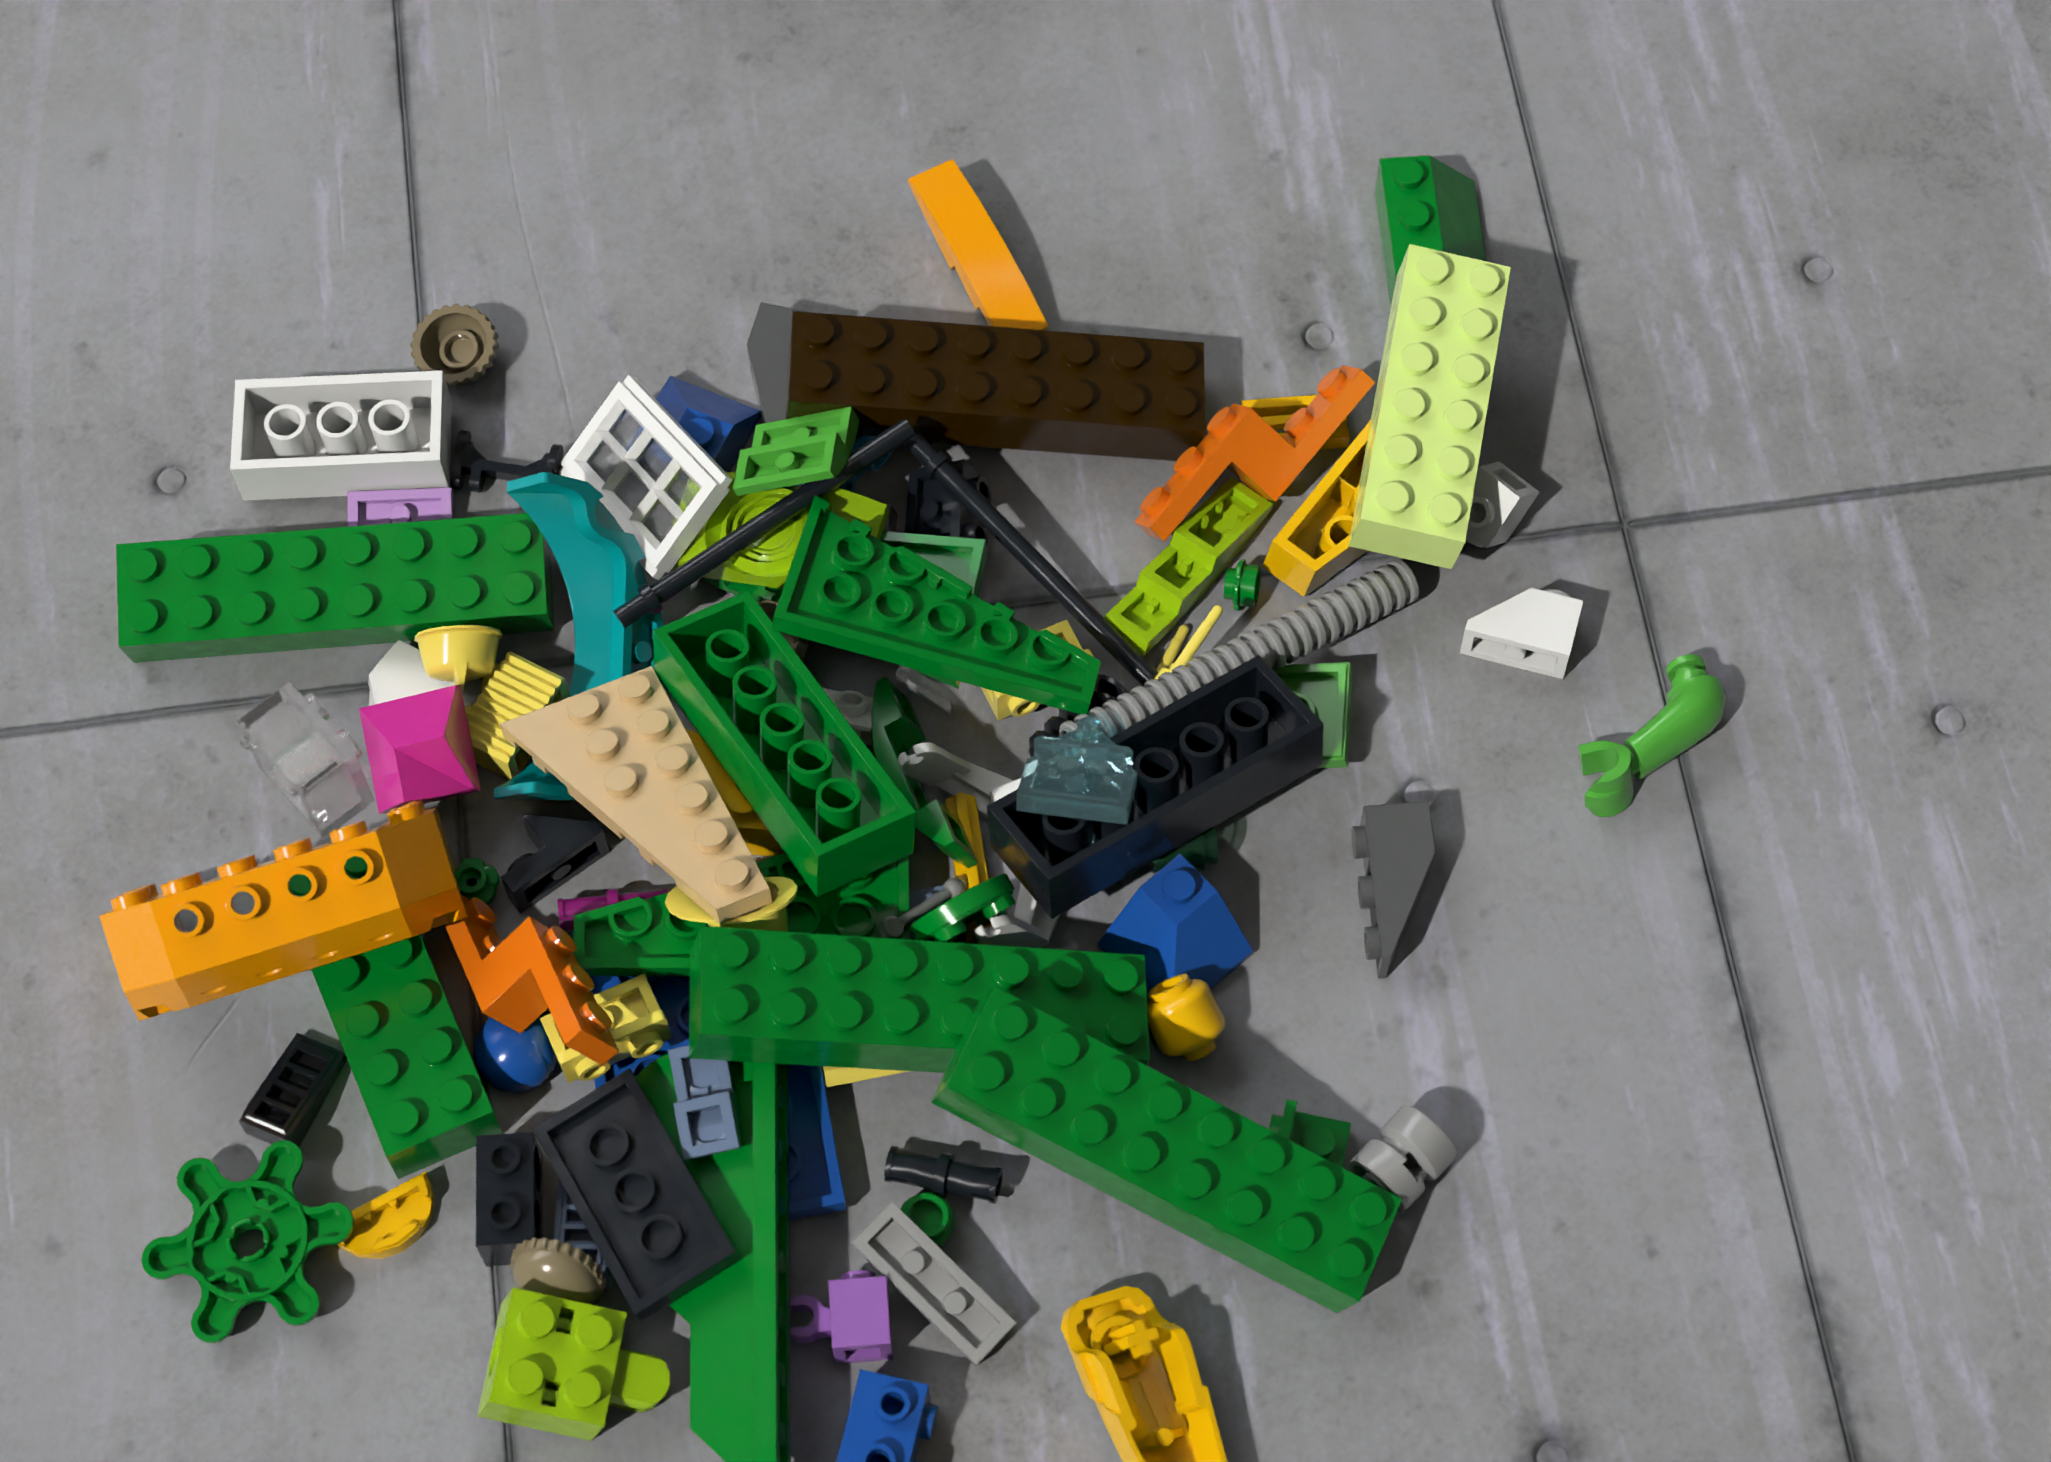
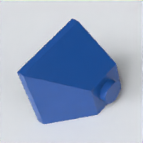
(710, 419)
(1179, 928)

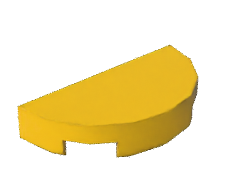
(391, 1220)

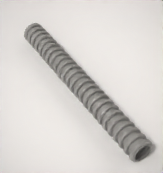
(1276, 643)

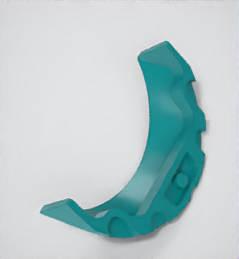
(600, 575)

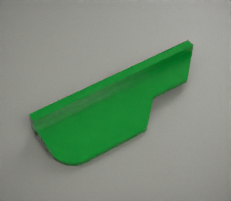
(743, 1311)

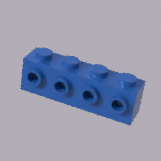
(887, 1420)

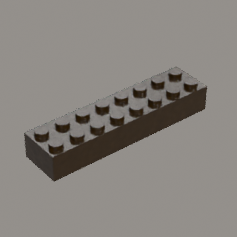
(1001, 385)

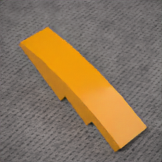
(975, 248)

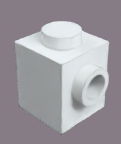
(1497, 505)

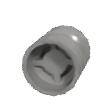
(1409, 1152)

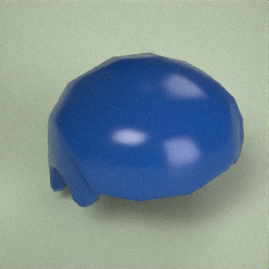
(514, 1059)

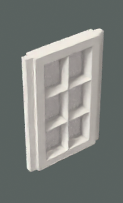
(649, 473)

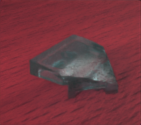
(1079, 776)

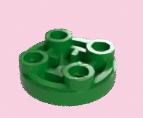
(977, 903)

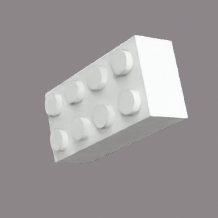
(340, 434)

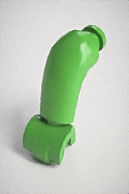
(1691, 713)

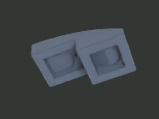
(705, 1105)

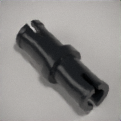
(943, 1174)

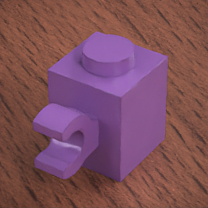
(855, 1321)

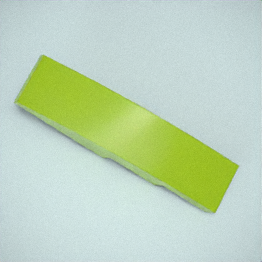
(1189, 564)

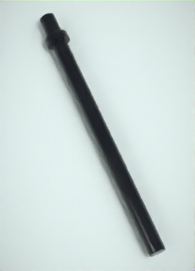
(938, 465)
(652, 597)

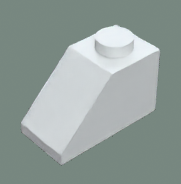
(1526, 632)

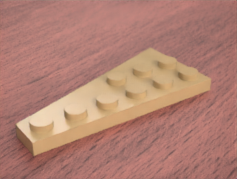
(643, 779)

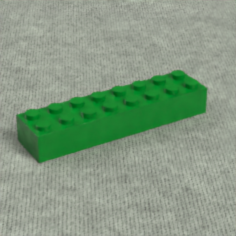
(331, 587)
(890, 998)
(1167, 1151)

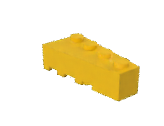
(1318, 534)

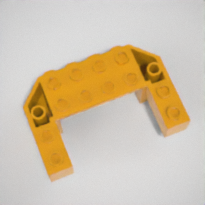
(401, 896)

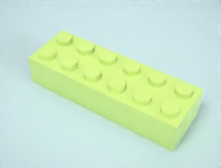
(1430, 407)

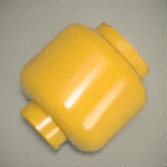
(1184, 1017)

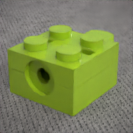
(565, 1359)

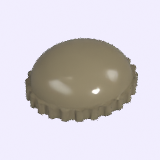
(457, 342)
(557, 1270)

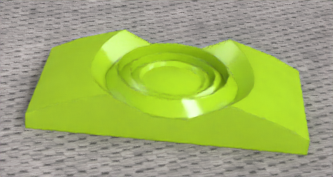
(771, 556)

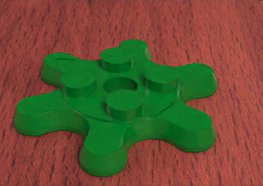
(222, 1215)

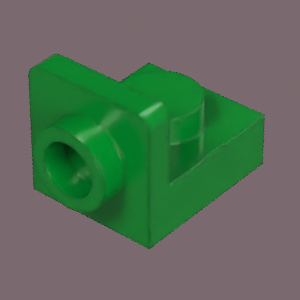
(1316, 1133)

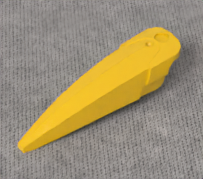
(1142, 1378)

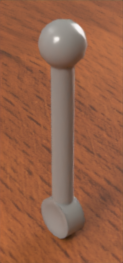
(893, 927)

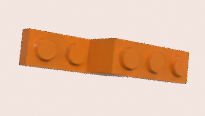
(1253, 451)
(529, 974)

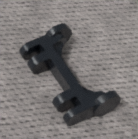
(473, 463)

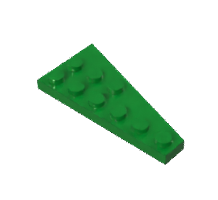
(651, 941)

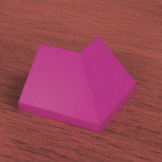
(419, 748)

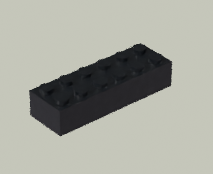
(1193, 771)

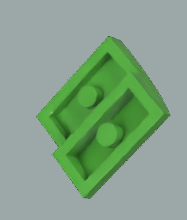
(796, 451)

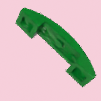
(894, 732)

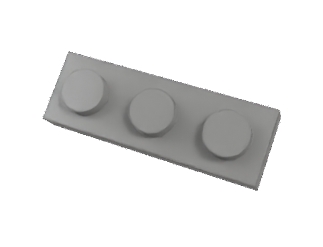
(933, 1283)

